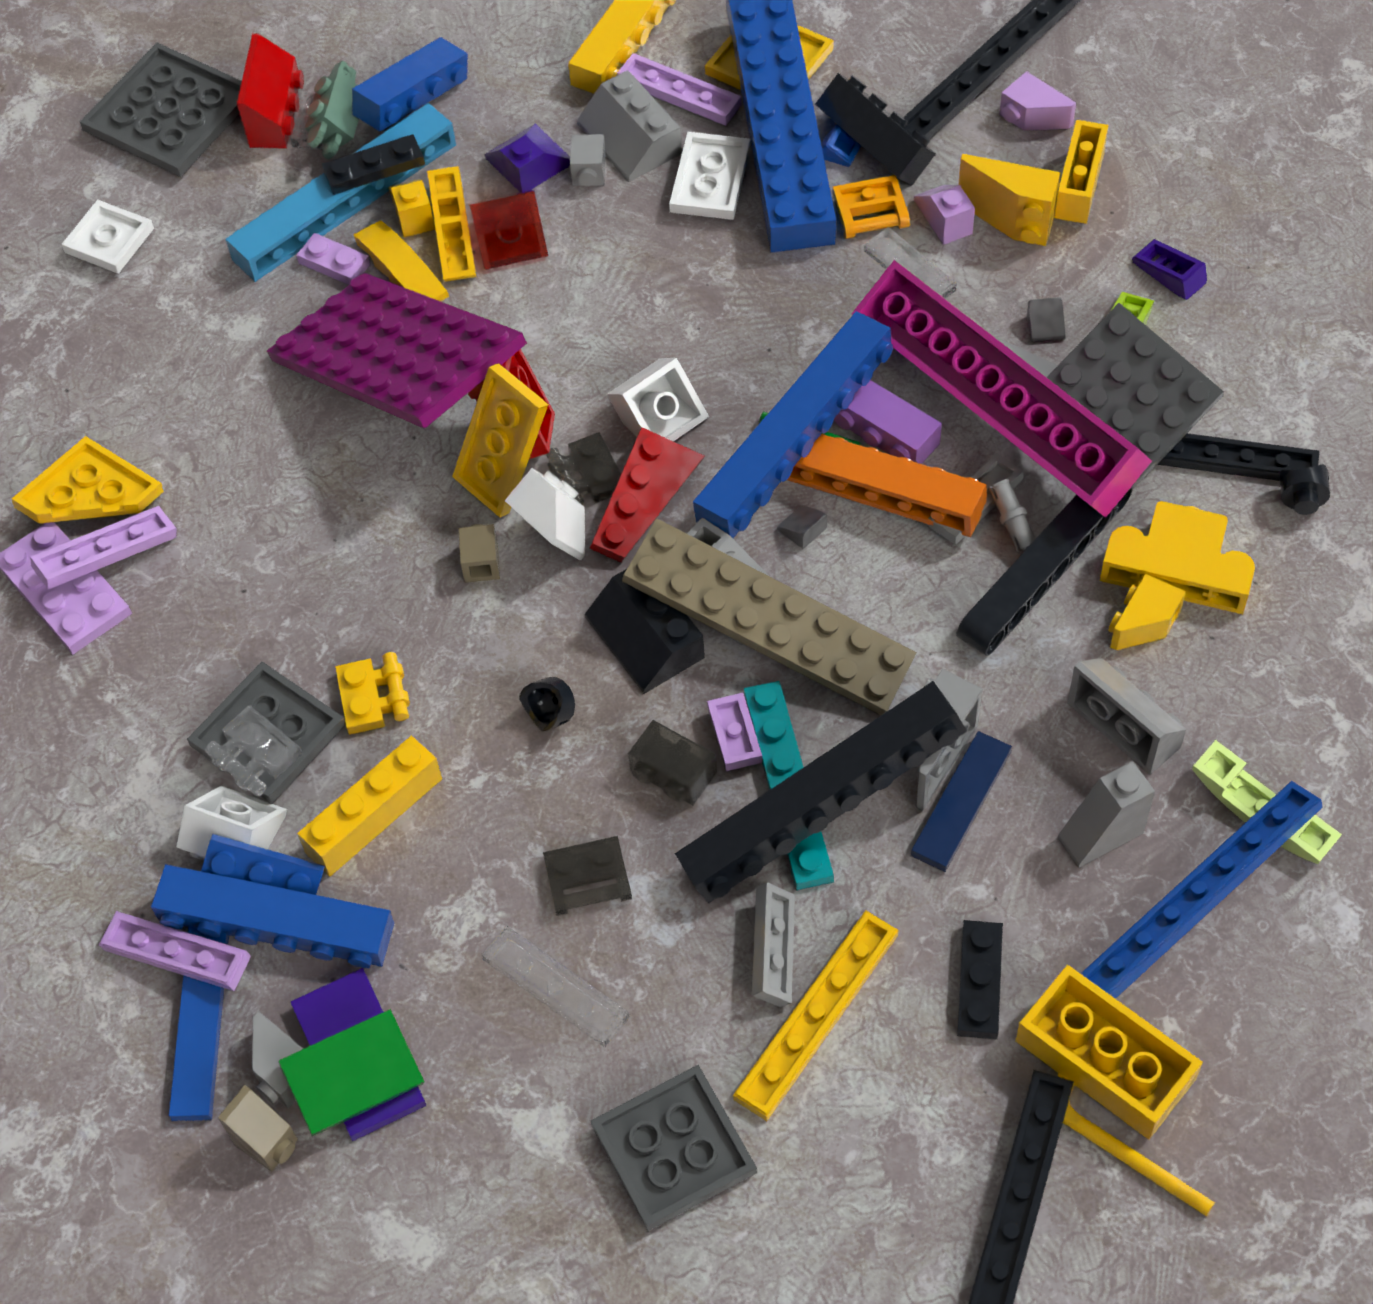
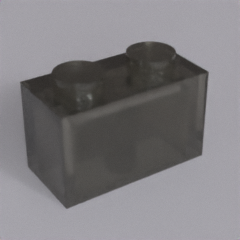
(672, 763)

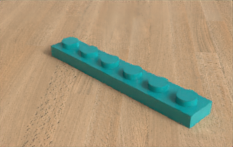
(780, 760)

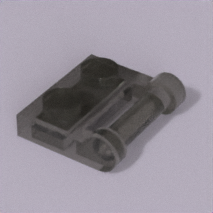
(583, 866)

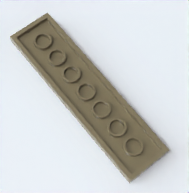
(769, 617)

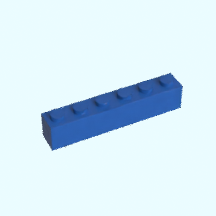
(273, 916)

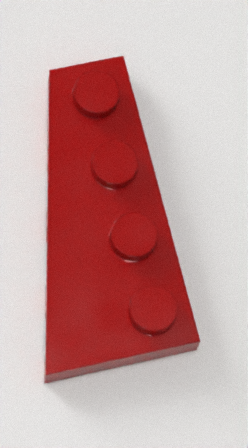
(645, 487)

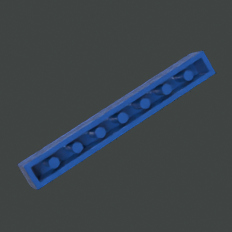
(794, 425)

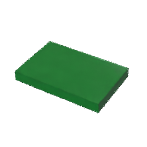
(351, 1072)

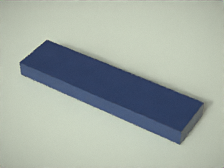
(961, 801)

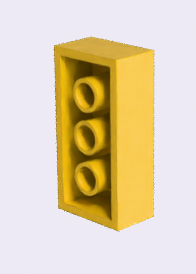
(1108, 1051)

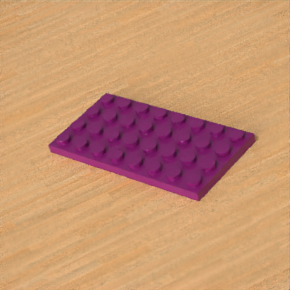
(396, 349)

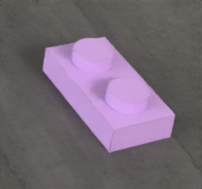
(333, 259)
(734, 731)

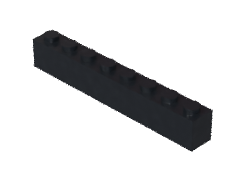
(820, 792)

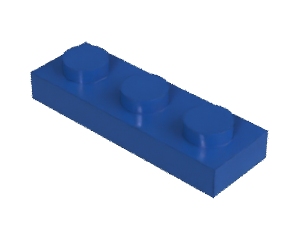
(260, 865)

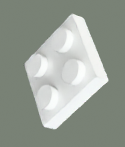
(107, 236)

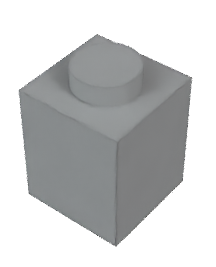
(588, 160)

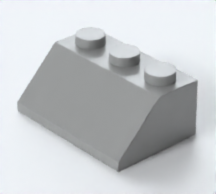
(634, 126)
(1124, 713)

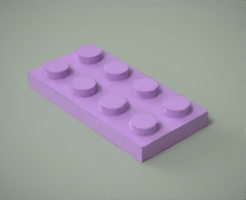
(74, 610)

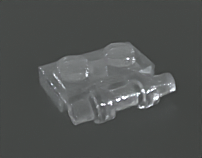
(260, 741)

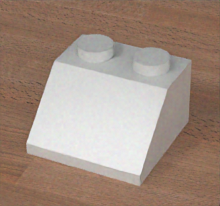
(659, 400)
(551, 510)
(230, 816)

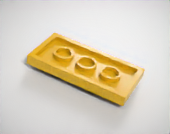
(499, 439)

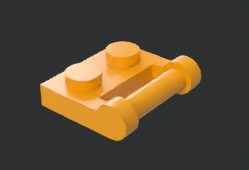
(868, 198)

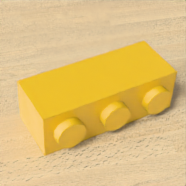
(1081, 171)

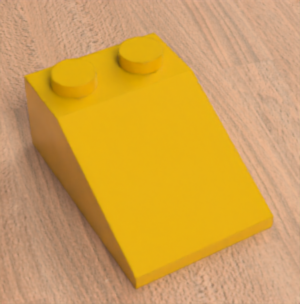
(1011, 196)

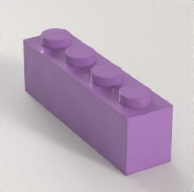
(890, 423)

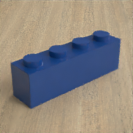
(409, 84)

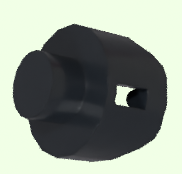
(1305, 488)
(548, 702)

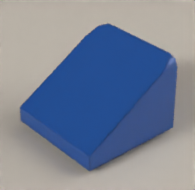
(839, 147)

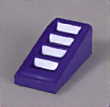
(1185, 282)

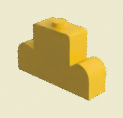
(1183, 552)

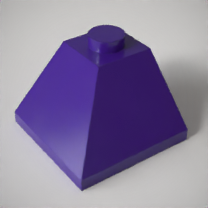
(528, 158)

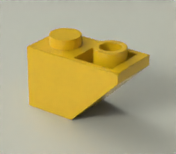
(1148, 613)

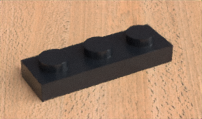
(373, 164)
(980, 979)

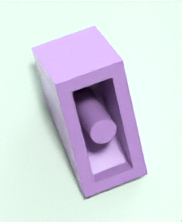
(1036, 105)
(947, 212)

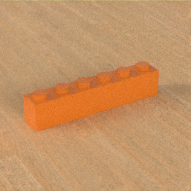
(892, 483)

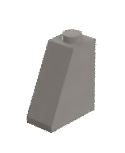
(1109, 815)

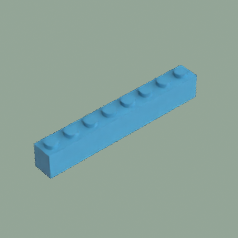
(314, 208)

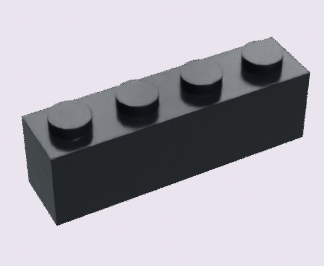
(875, 128)

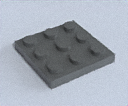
(286, 707)
(673, 1147)

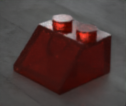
(508, 229)

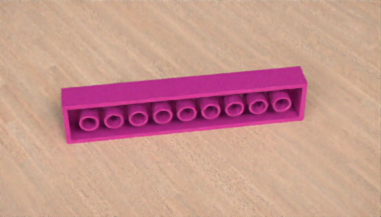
(1005, 390)

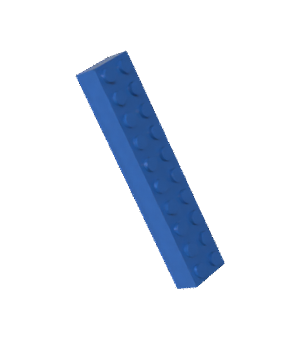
(781, 125)

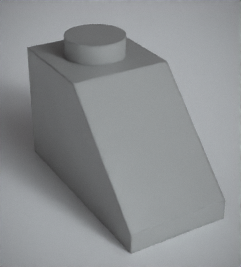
(268, 1047)

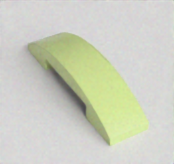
(1245, 796)

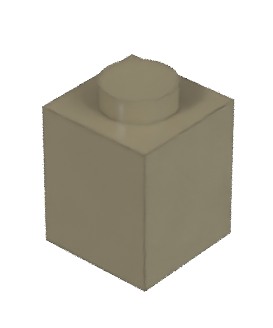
(479, 553)

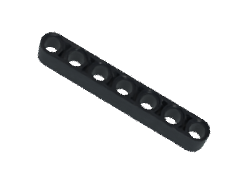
(1034, 574)

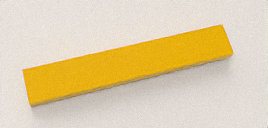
(815, 1016)

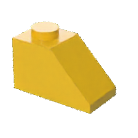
(412, 207)

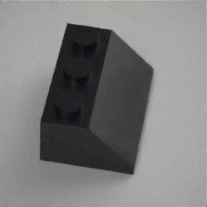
(644, 633)

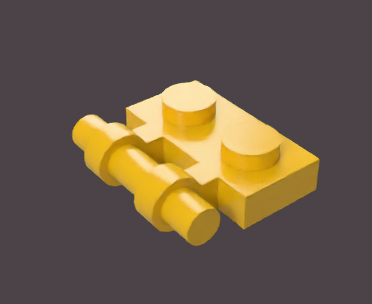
(360, 693)

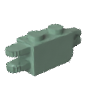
(331, 112)

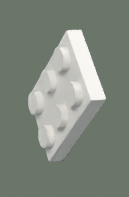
(710, 175)

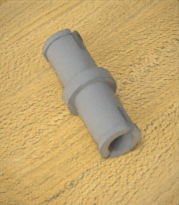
(1012, 515)

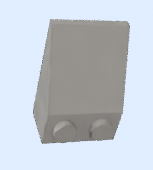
(966, 701)

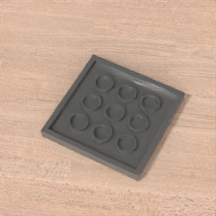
(166, 109)
(1136, 384)

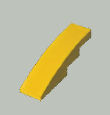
(451, 224)
(399, 261)

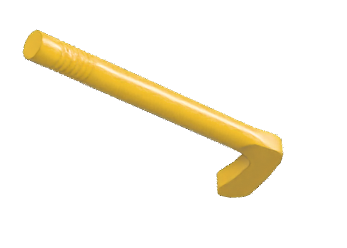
(1136, 1160)

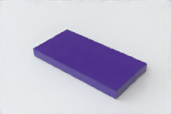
(337, 1009)

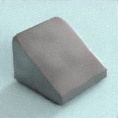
(1046, 319)
(803, 525)

